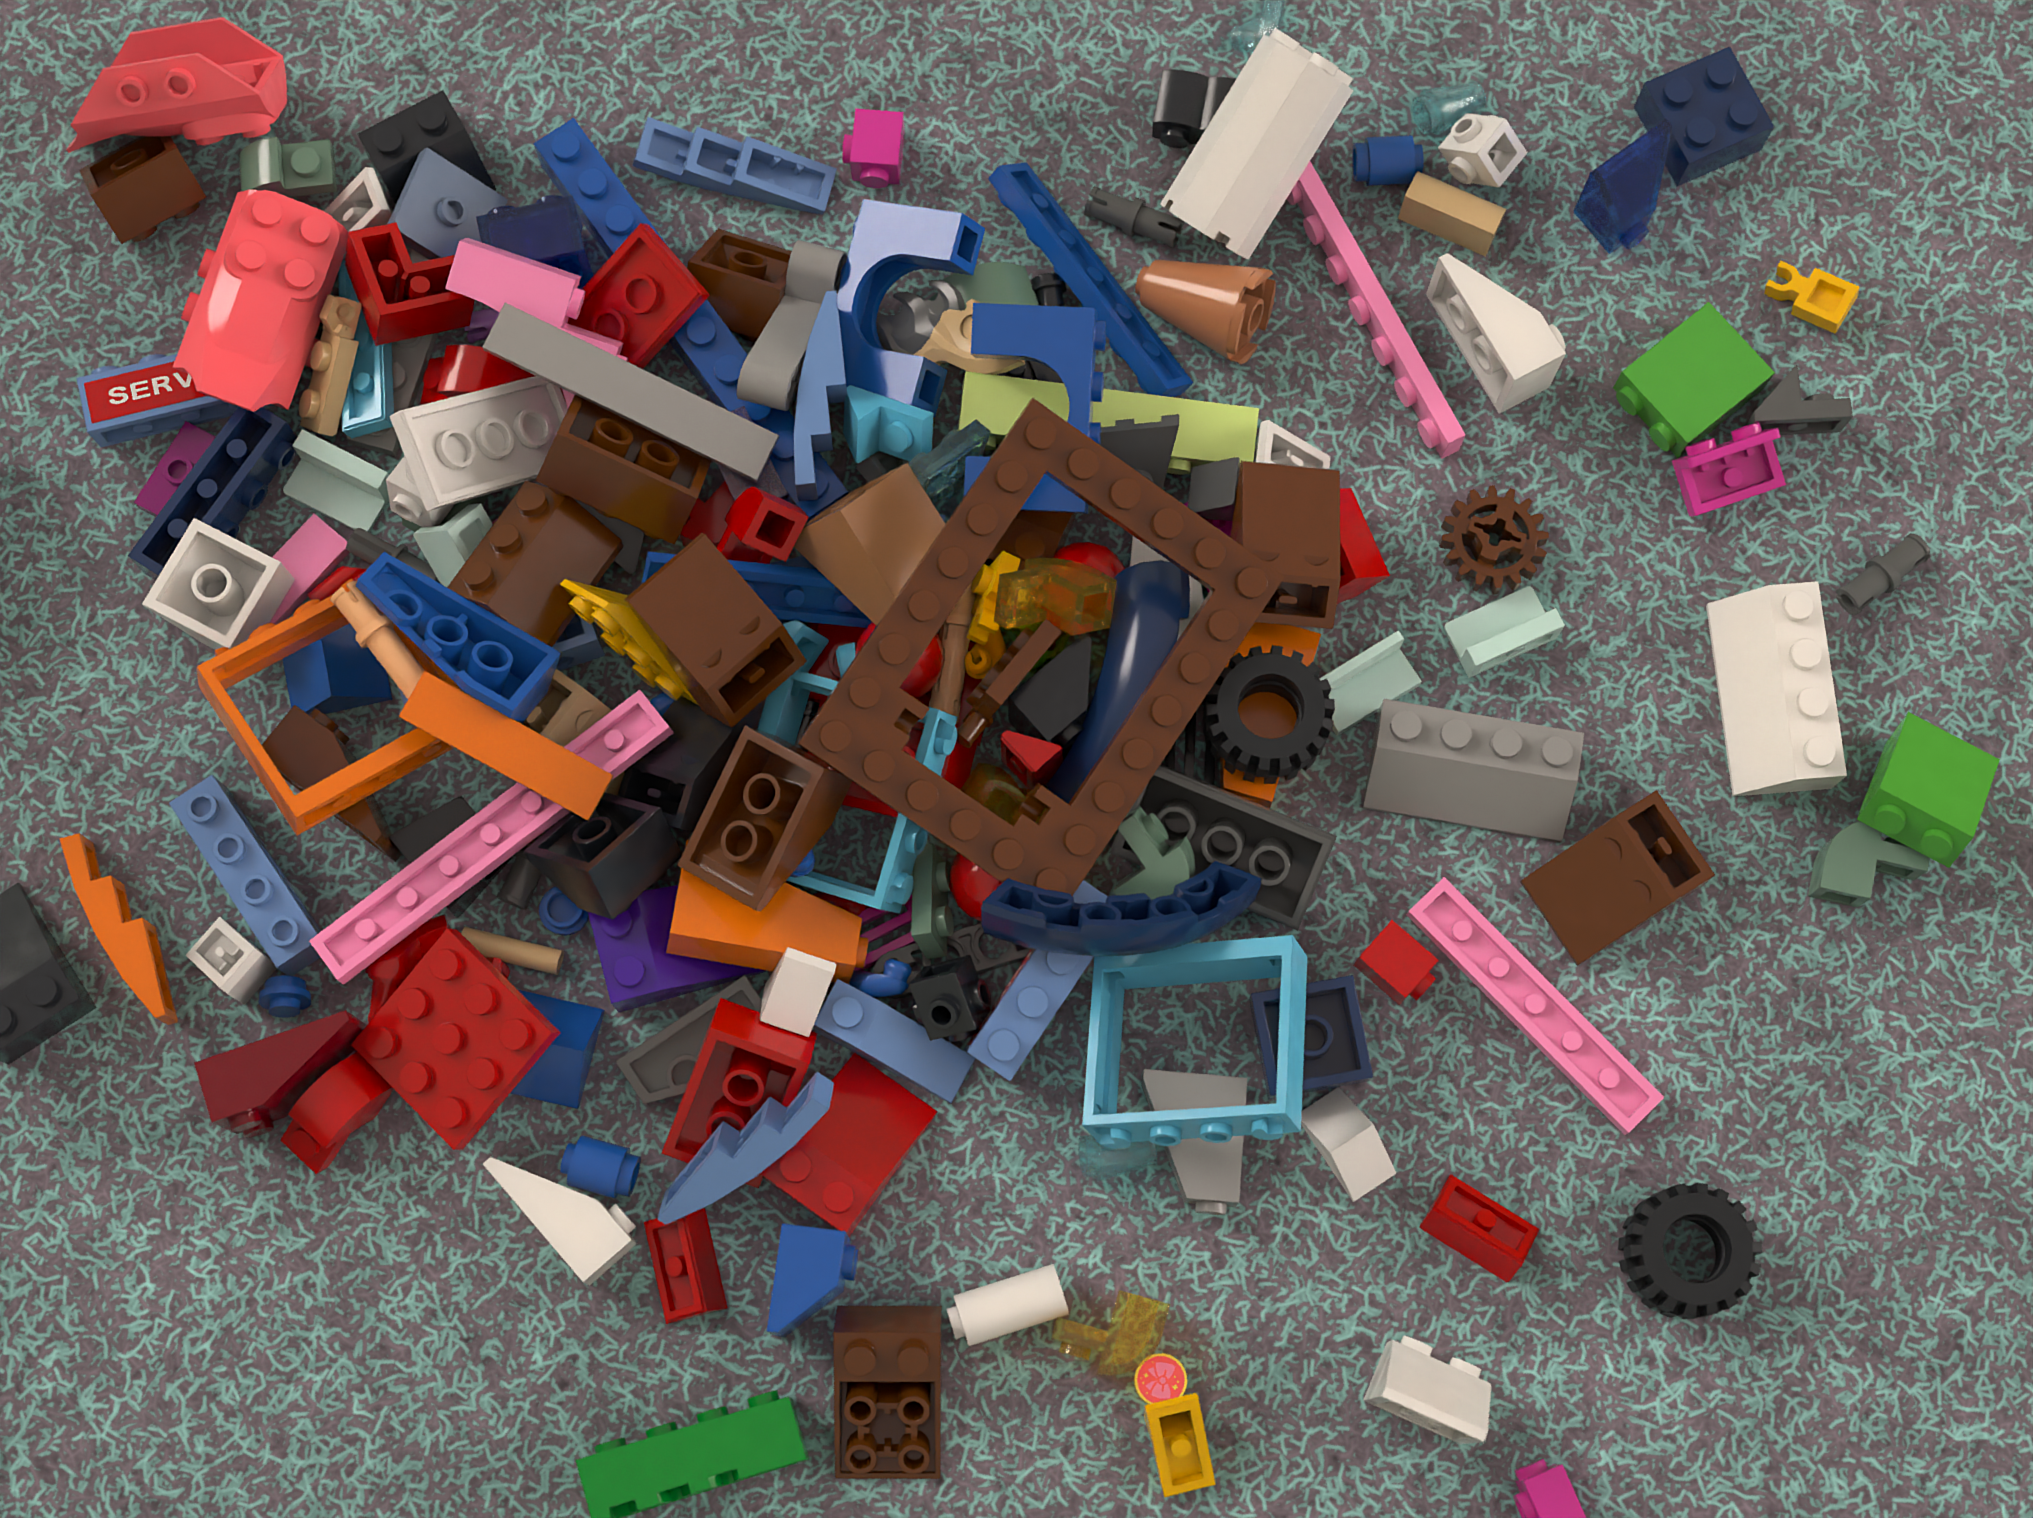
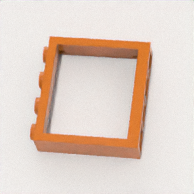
(351, 784)

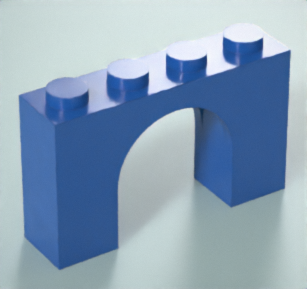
(884, 247)
(1067, 344)

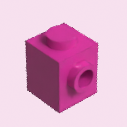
(875, 147)

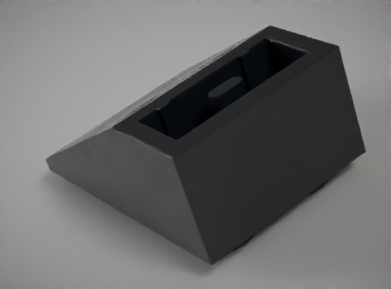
(685, 765)

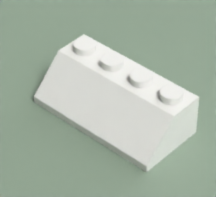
(1776, 690)

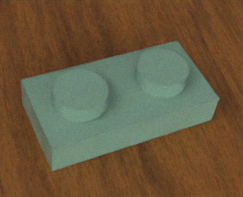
(930, 910)

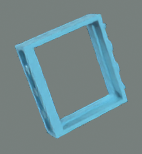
(783, 718)
(1195, 965)

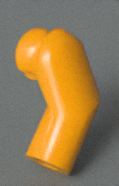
(983, 658)

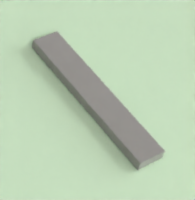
(630, 392)

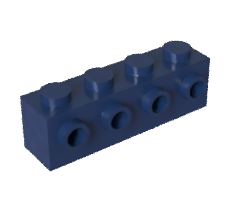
(221, 485)

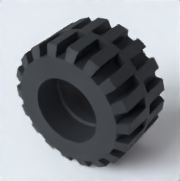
(1276, 675)
(1732, 1243)

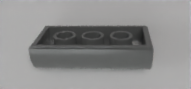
(1240, 835)

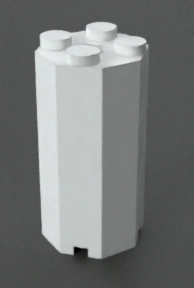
(1258, 143)

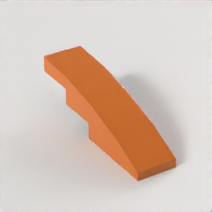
(505, 745)
(128, 942)

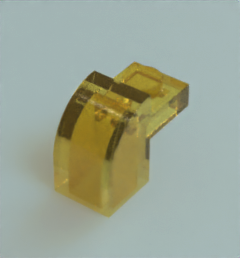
(1056, 590)
(1128, 1342)

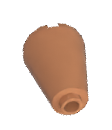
(1210, 302)

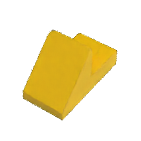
(1179, 1444)

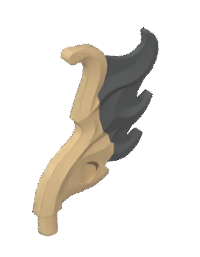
(937, 330)

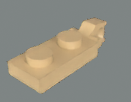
(331, 365)

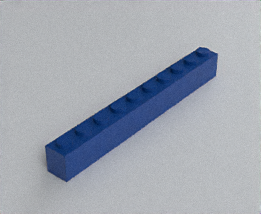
(703, 339)

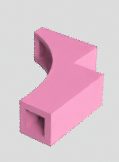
(526, 284)

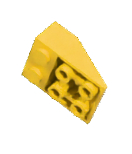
(625, 635)

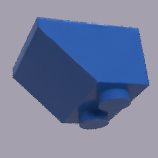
(808, 1274)

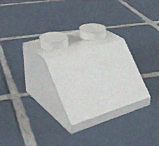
(218, 587)

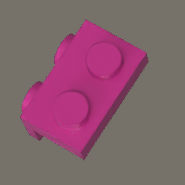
(1730, 471)

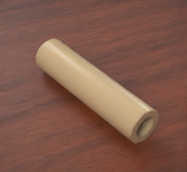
(515, 951)

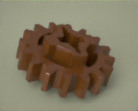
(1511, 543)

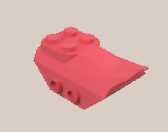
(187, 82)
(261, 300)

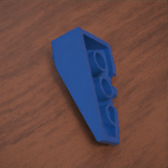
(463, 639)

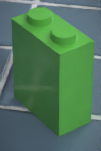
(1692, 380)
(1928, 790)

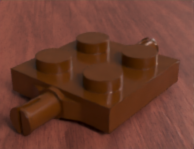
(1004, 678)

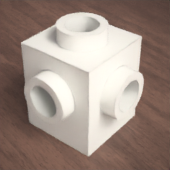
(1482, 150)

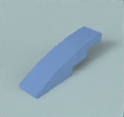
(733, 167)
(820, 383)
(737, 1157)

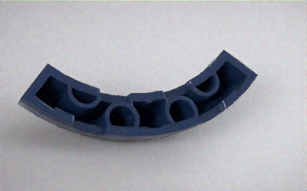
(1141, 634)
(1124, 922)

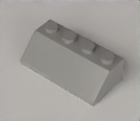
(1473, 770)

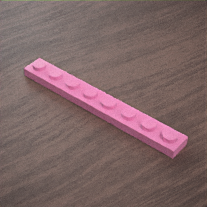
(1372, 307)
(478, 846)

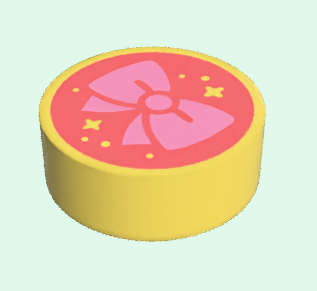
(1160, 1379)

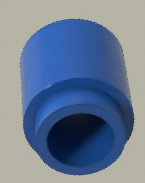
(1387, 160)
(600, 1167)

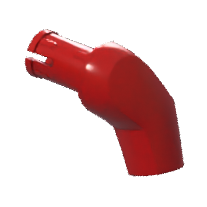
(398, 962)

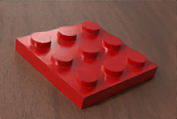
(455, 1039)

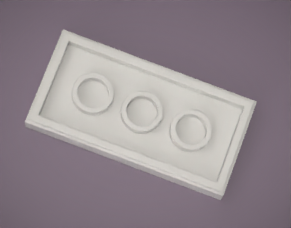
(480, 440)

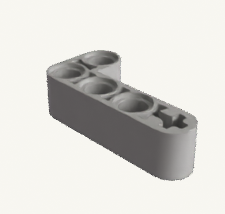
(777, 358)

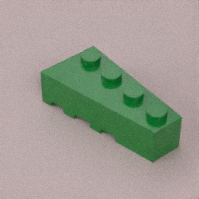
(692, 1459)

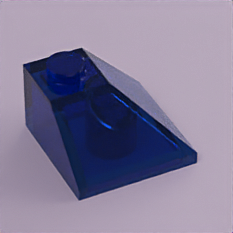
(1625, 191)

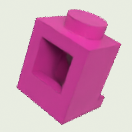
(1546, 1492)

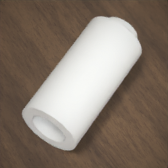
(1008, 1305)

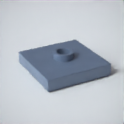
(441, 206)

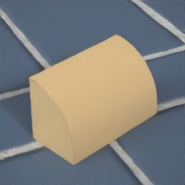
(1451, 213)

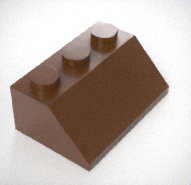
(623, 470)
(530, 554)

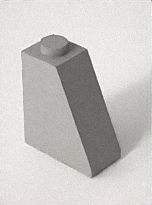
(1203, 1170)

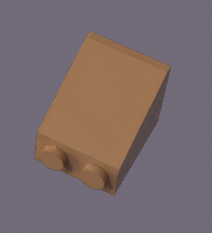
(873, 539)

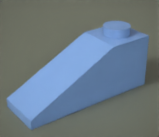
(892, 1041)

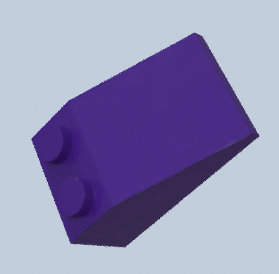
(636, 957)

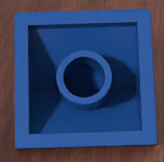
(335, 674)
(564, 1066)

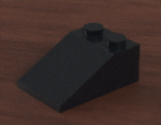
(36, 980)

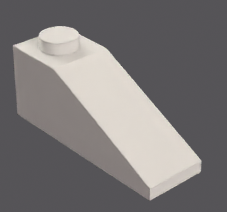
(574, 1224)

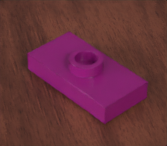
(173, 468)

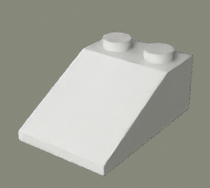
(1496, 332)
(1430, 1392)

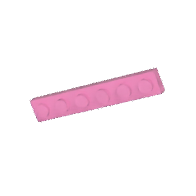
(1535, 1006)

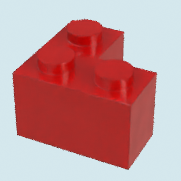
(402, 296)

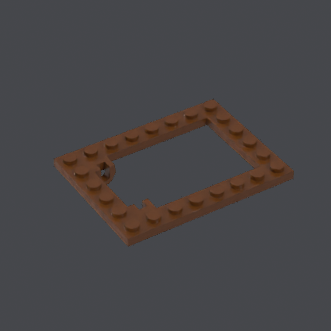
(870, 716)

